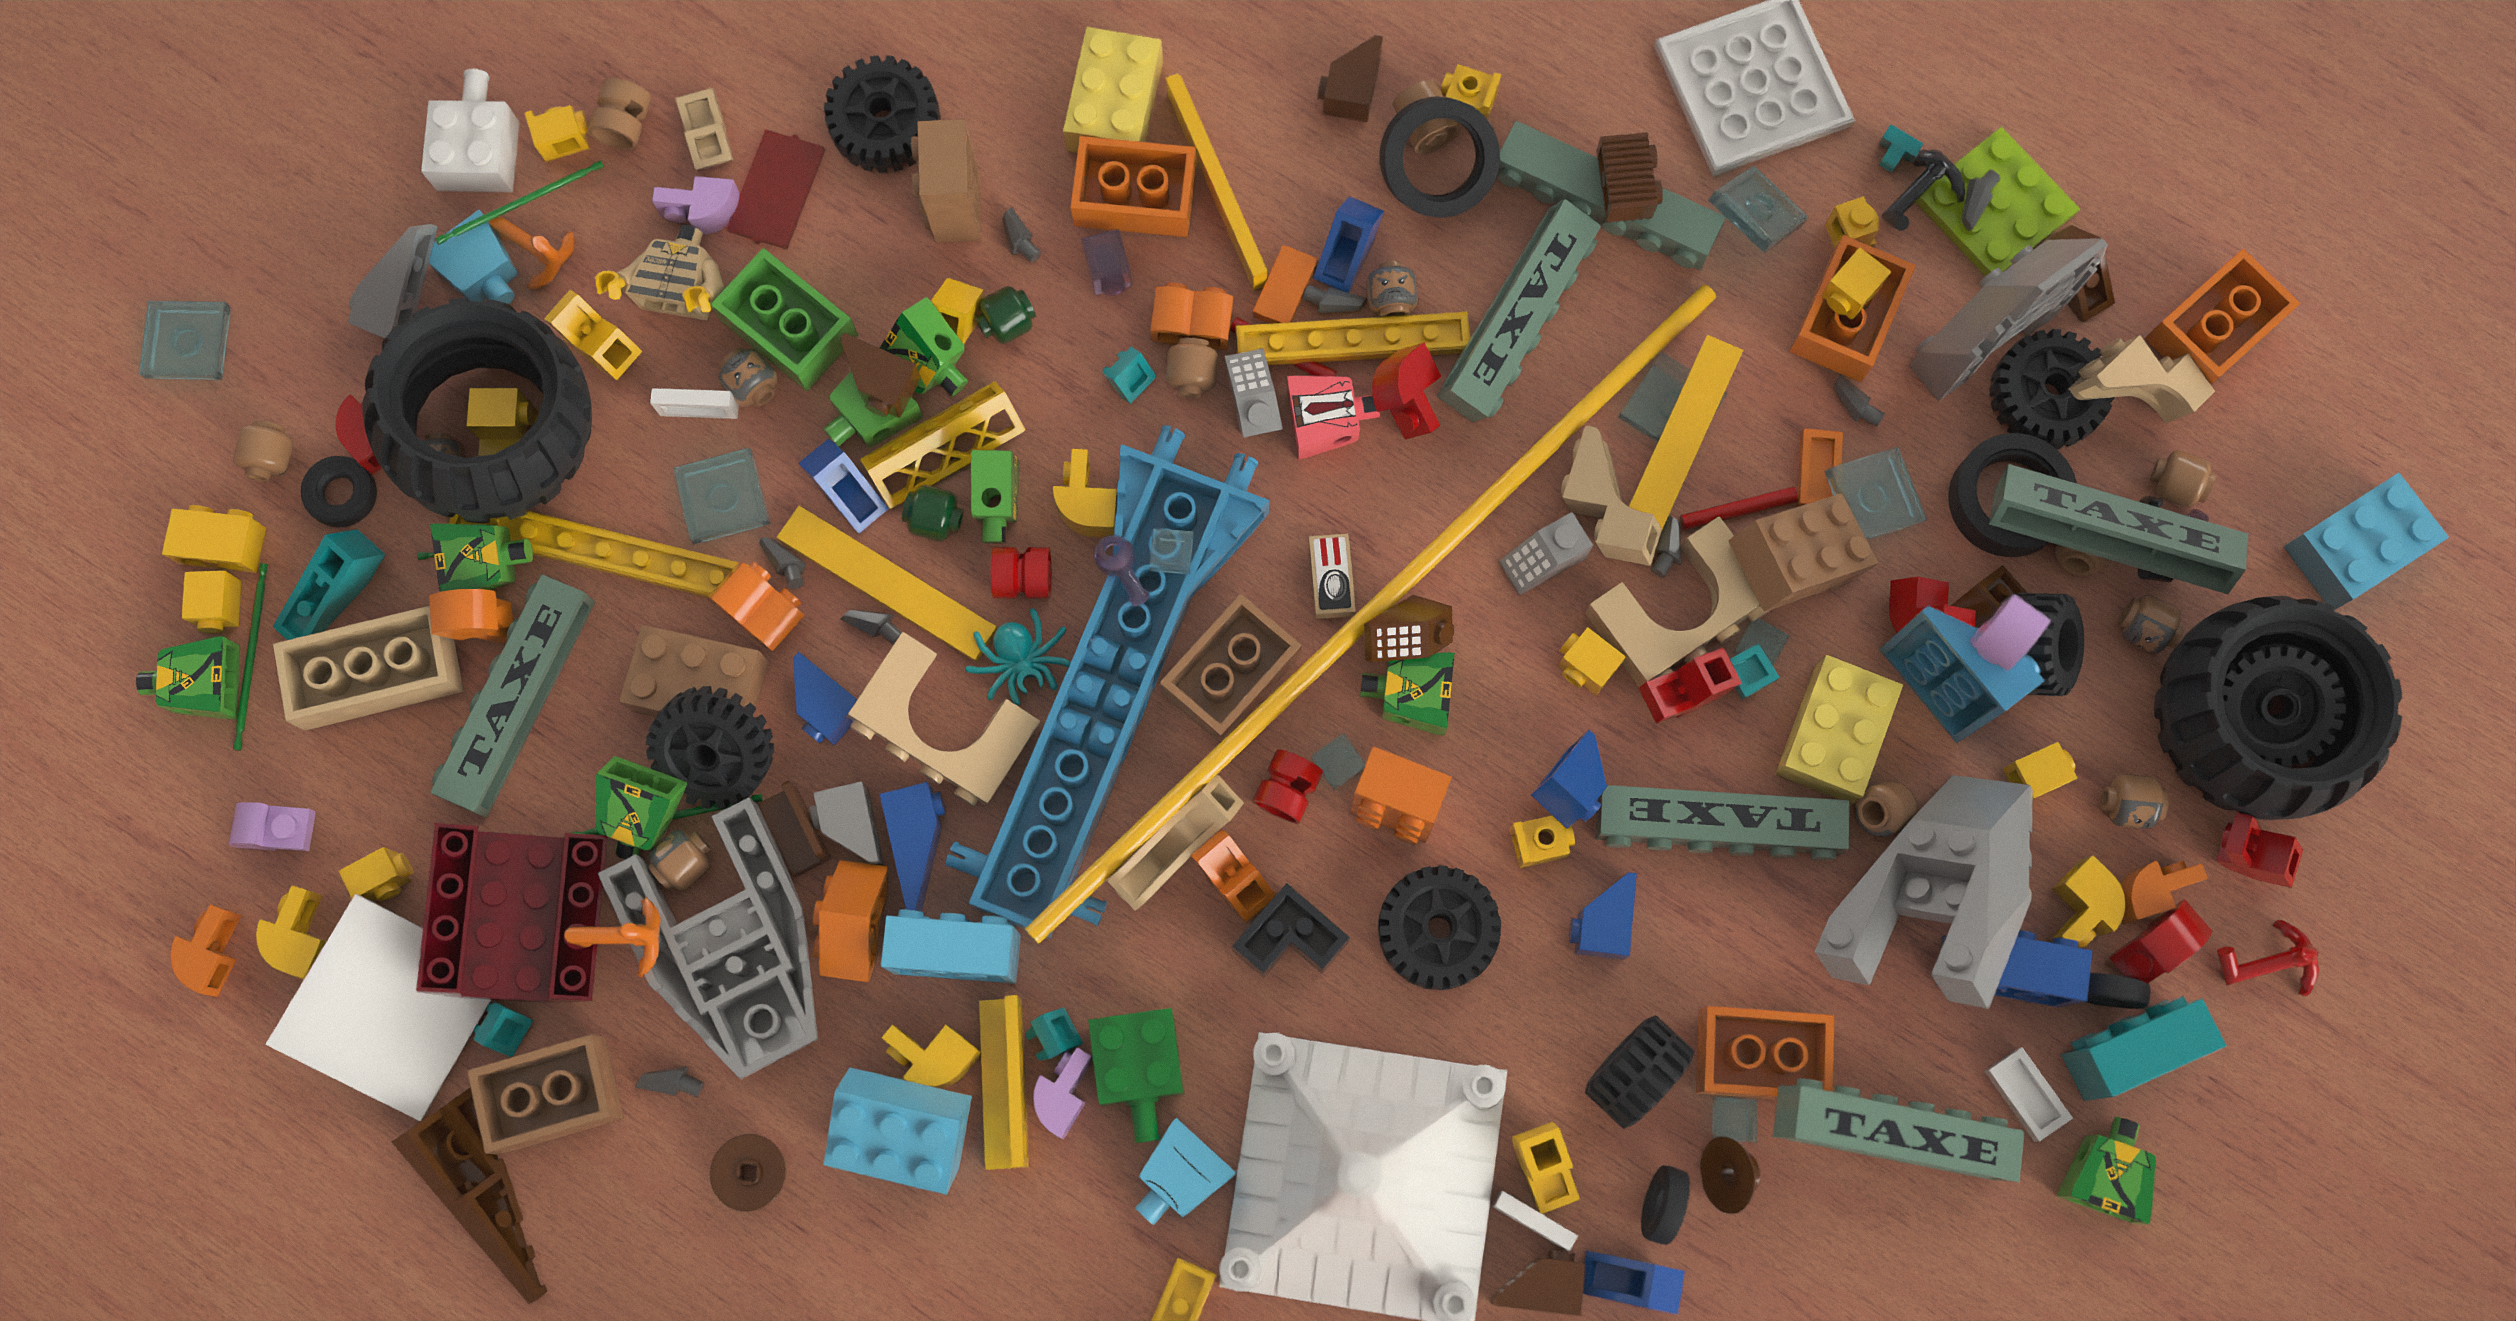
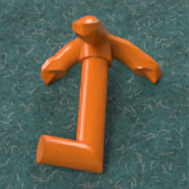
(537, 246)
(628, 933)

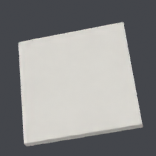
(1753, 84)
(367, 1022)

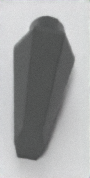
(1978, 197)
(1019, 236)
(1333, 300)
(1857, 402)
(1668, 547)
(784, 562)
(873, 624)
(671, 1082)

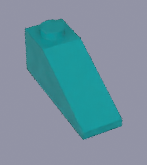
(329, 583)

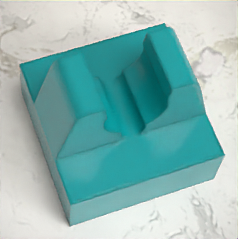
(1899, 146)
(1129, 374)
(1754, 671)
(502, 1029)
(1055, 1034)

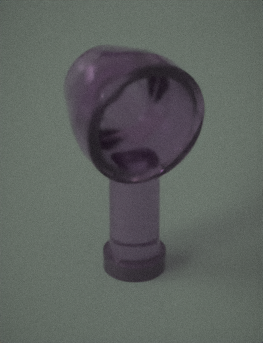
(1120, 566)

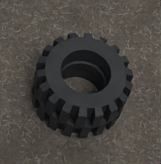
(2060, 646)
(1639, 1072)

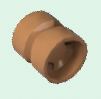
(619, 113)
(1433, 133)

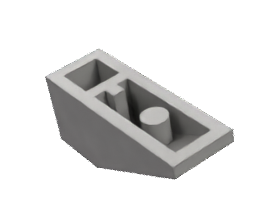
(395, 283)

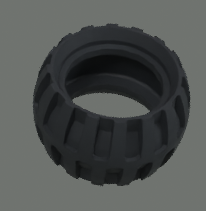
(454, 341)
(2226, 769)

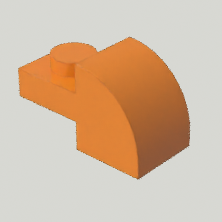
(470, 614)
(1233, 875)
(2150, 887)
(201, 961)

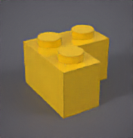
(499, 417)

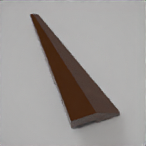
(474, 1187)

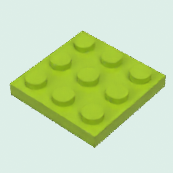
(2023, 206)

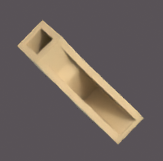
(2131, 369)
(1595, 492)
(1175, 842)

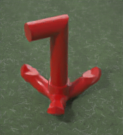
(2300, 955)

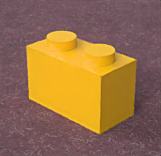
(214, 539)

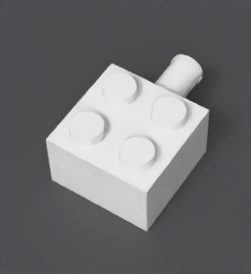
(470, 141)

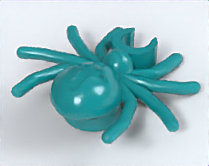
(1019, 657)

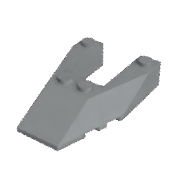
(2009, 302)
(1952, 864)
(740, 965)

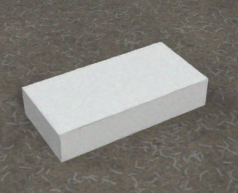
(694, 403)
(2028, 1094)
(1534, 1221)

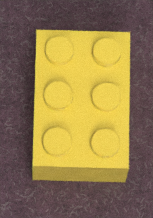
(1113, 87)
(1839, 729)

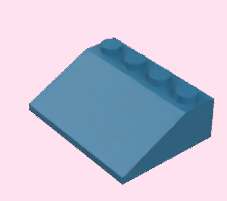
(1952, 677)

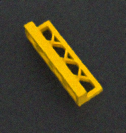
(937, 431)
(1003, 1083)

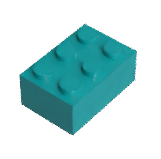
(2142, 1047)

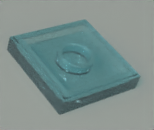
(1758, 208)
(184, 340)
(1656, 397)
(1878, 492)
(721, 496)

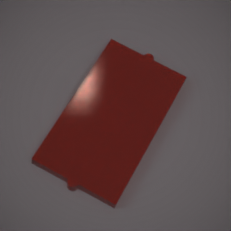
(776, 189)

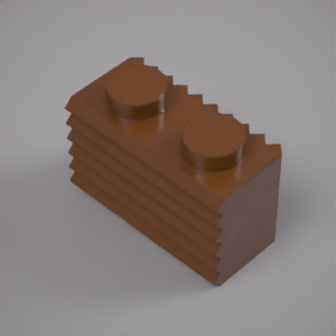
(1628, 177)

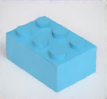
(2366, 542)
(951, 947)
(897, 1130)

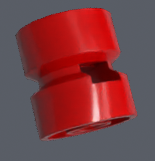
(1021, 572)
(1288, 785)

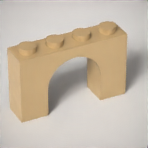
(1657, 650)
(884, 713)

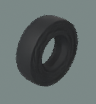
(321, 475)
(2118, 991)
(1665, 1205)

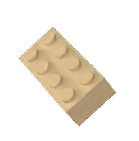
(365, 669)

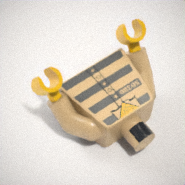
(668, 277)

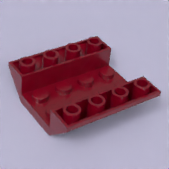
(503, 913)

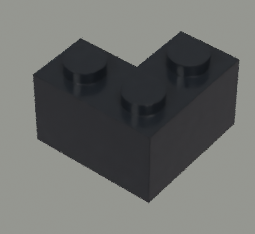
(1290, 923)

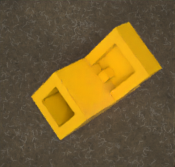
(592, 335)
(1085, 508)
(2094, 897)
(286, 942)
(938, 1065)
(1546, 1166)

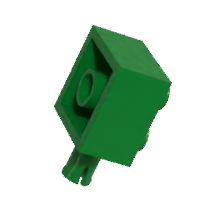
(1137, 1065)

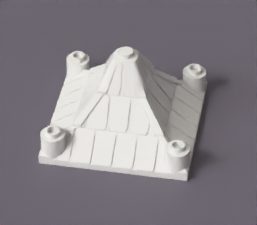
(1364, 1179)

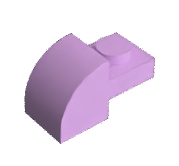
(706, 207)
(2009, 633)
(271, 827)
(1054, 1101)

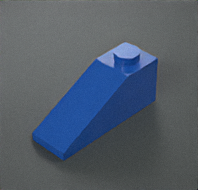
(914, 835)

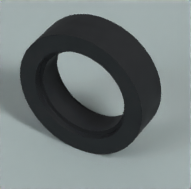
(1483, 172)
(1963, 490)

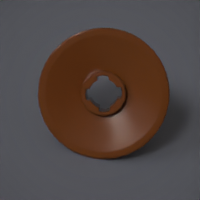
(728, 1172)
(1729, 1174)

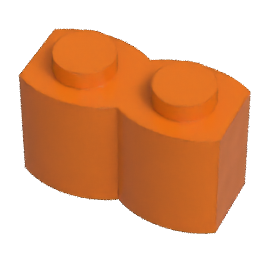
(1191, 314)
(757, 605)

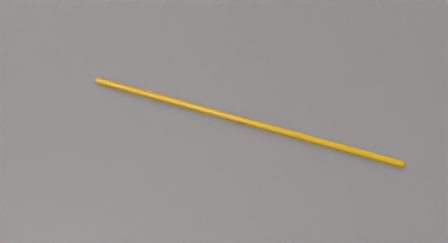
(1354, 628)

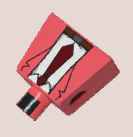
(1326, 413)

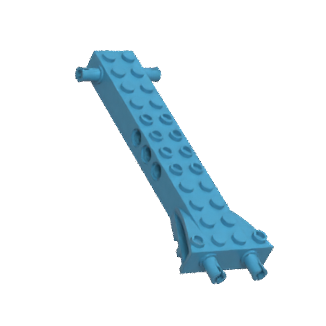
(1109, 682)

